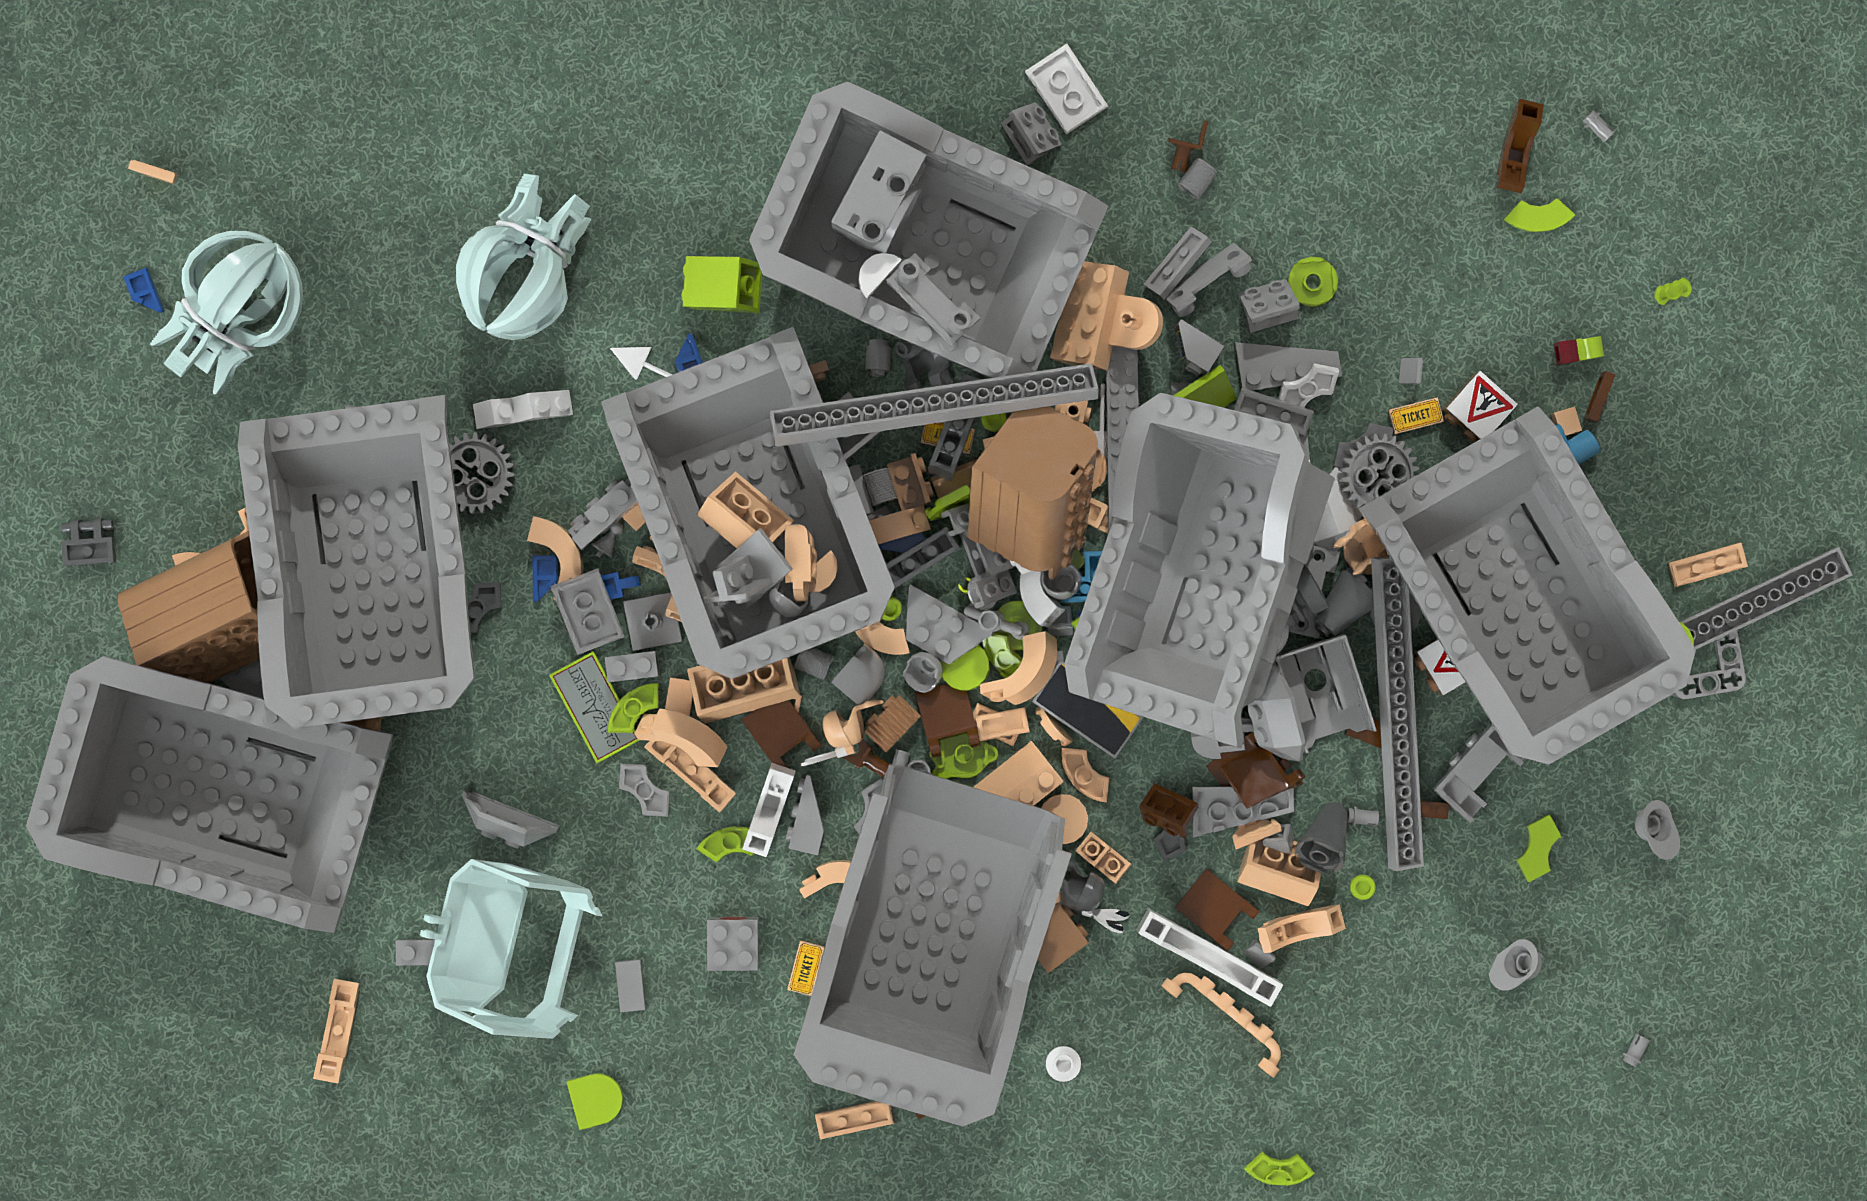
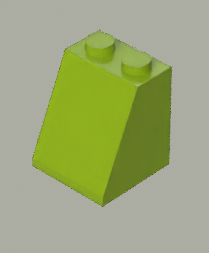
(722, 284)

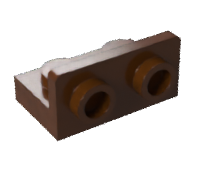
(1167, 810)

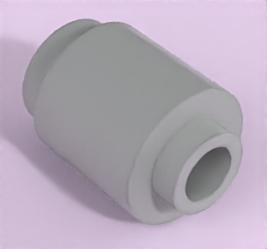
(878, 357)

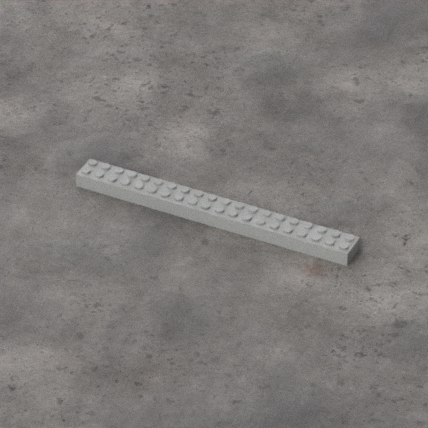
(1120, 402)
(933, 404)
(1768, 596)
(1397, 716)

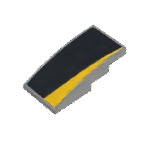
(1097, 722)

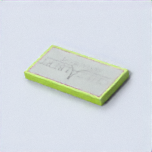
(590, 703)

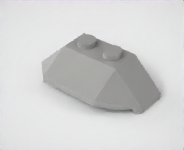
(1277, 719)
(505, 821)

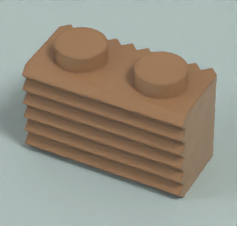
(892, 722)

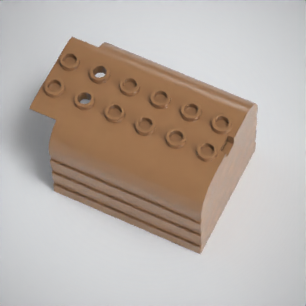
(1034, 489)
(196, 615)

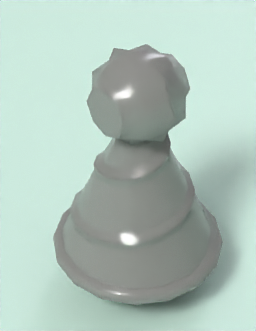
(606, 543)

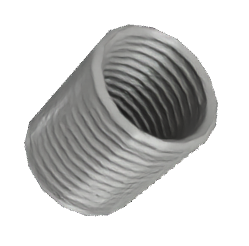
(1197, 178)
(880, 486)
(814, 662)

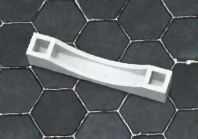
(1209, 956)

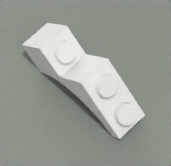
(522, 408)

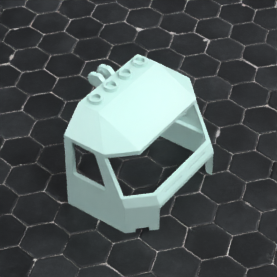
(478, 943)

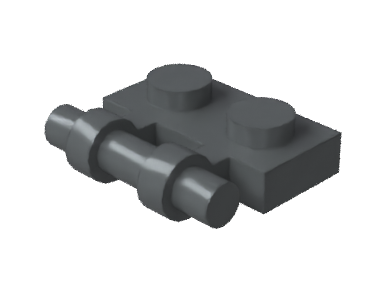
(88, 551)

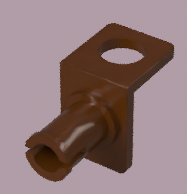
(1184, 149)
(868, 759)

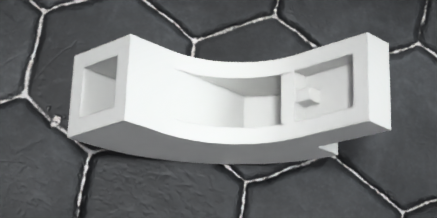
(1037, 601)
(769, 810)

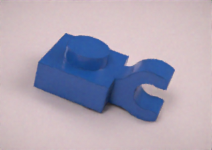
(615, 585)

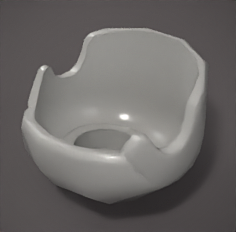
(1064, 584)
(783, 600)
(929, 665)

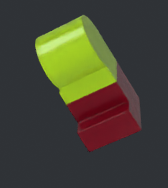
(1578, 350)

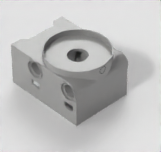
(881, 206)
(1341, 700)

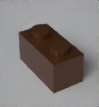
(1434, 809)

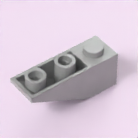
(808, 825)

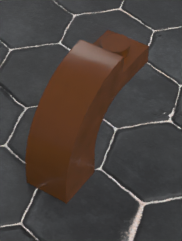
(1517, 145)

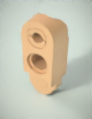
(802, 558)

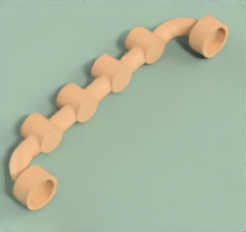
(1242, 1017)

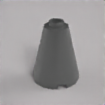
(1347, 603)
(1325, 840)

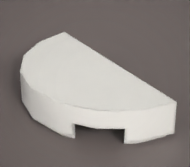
(875, 271)

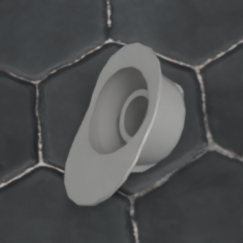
(1658, 828)
(1516, 965)

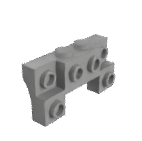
(603, 512)
(988, 566)
(1470, 770)

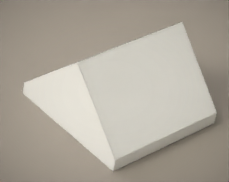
(1337, 514)

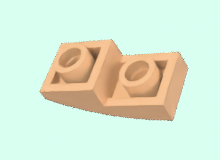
(1103, 857)

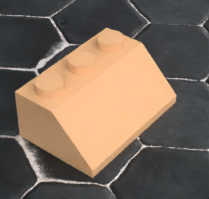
(740, 510)
(1022, 777)
(1278, 873)

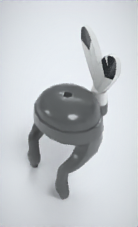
(1086, 894)

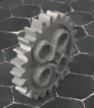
(486, 453)
(1362, 459)

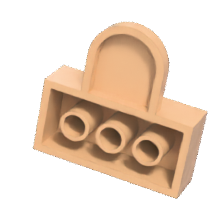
(1103, 317)

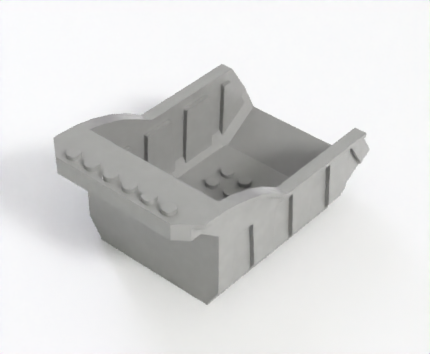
(933, 947)

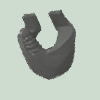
(917, 360)

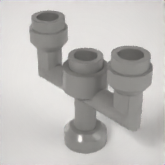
(996, 621)

